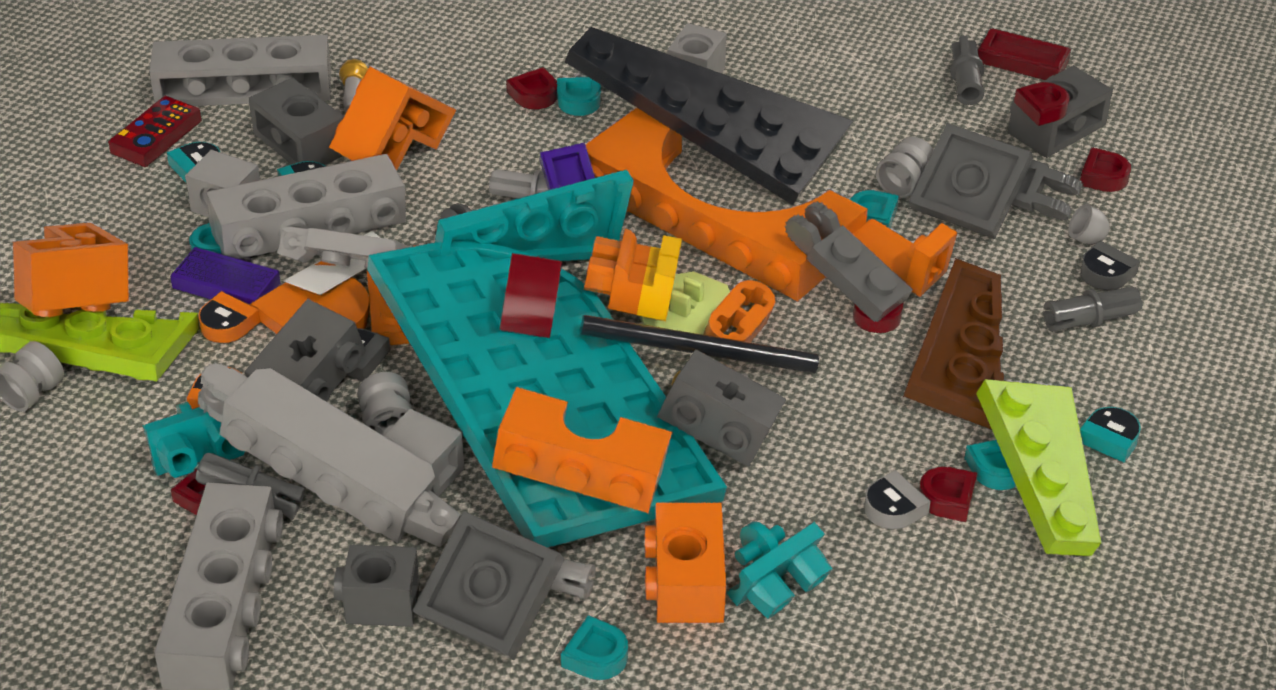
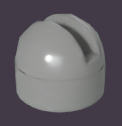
(1088, 225)

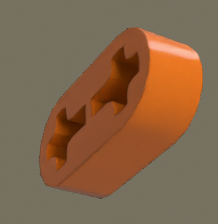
(731, 312)

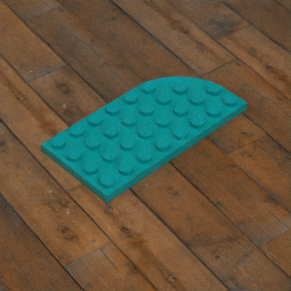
(453, 322)

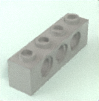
(237, 68)
(334, 198)
(218, 588)

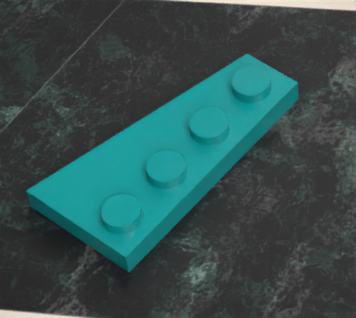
(547, 224)

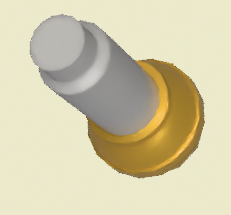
(351, 74)

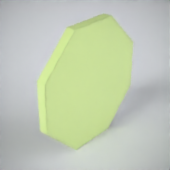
(691, 303)

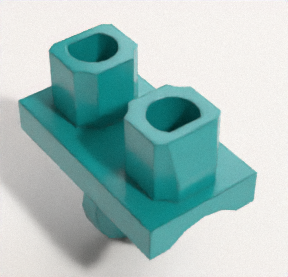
(184, 439)
(762, 579)

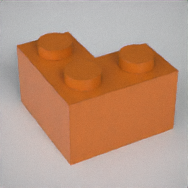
(387, 119)
(70, 269)

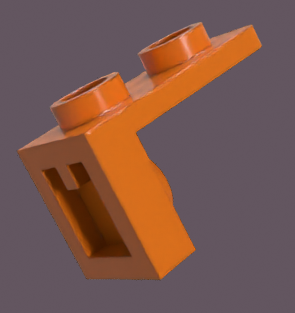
(916, 263)

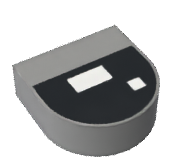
(894, 502)

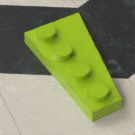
(89, 339)
(1047, 461)

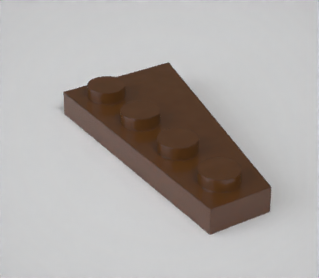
(961, 345)

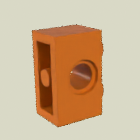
(688, 563)

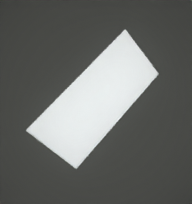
(325, 277)

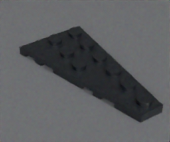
(744, 125)

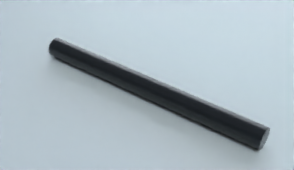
(706, 344)

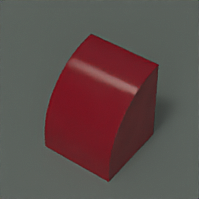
(530, 295)

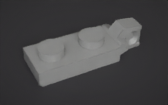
(332, 246)

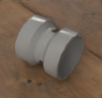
(903, 167)
(30, 373)
(383, 400)

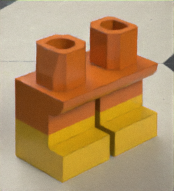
(634, 274)

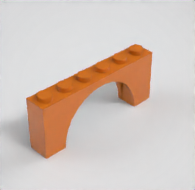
(741, 239)

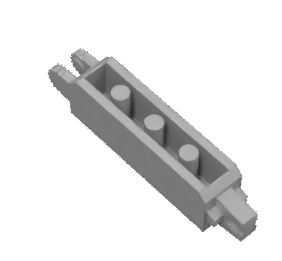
(327, 452)

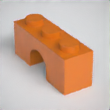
(613, 469)

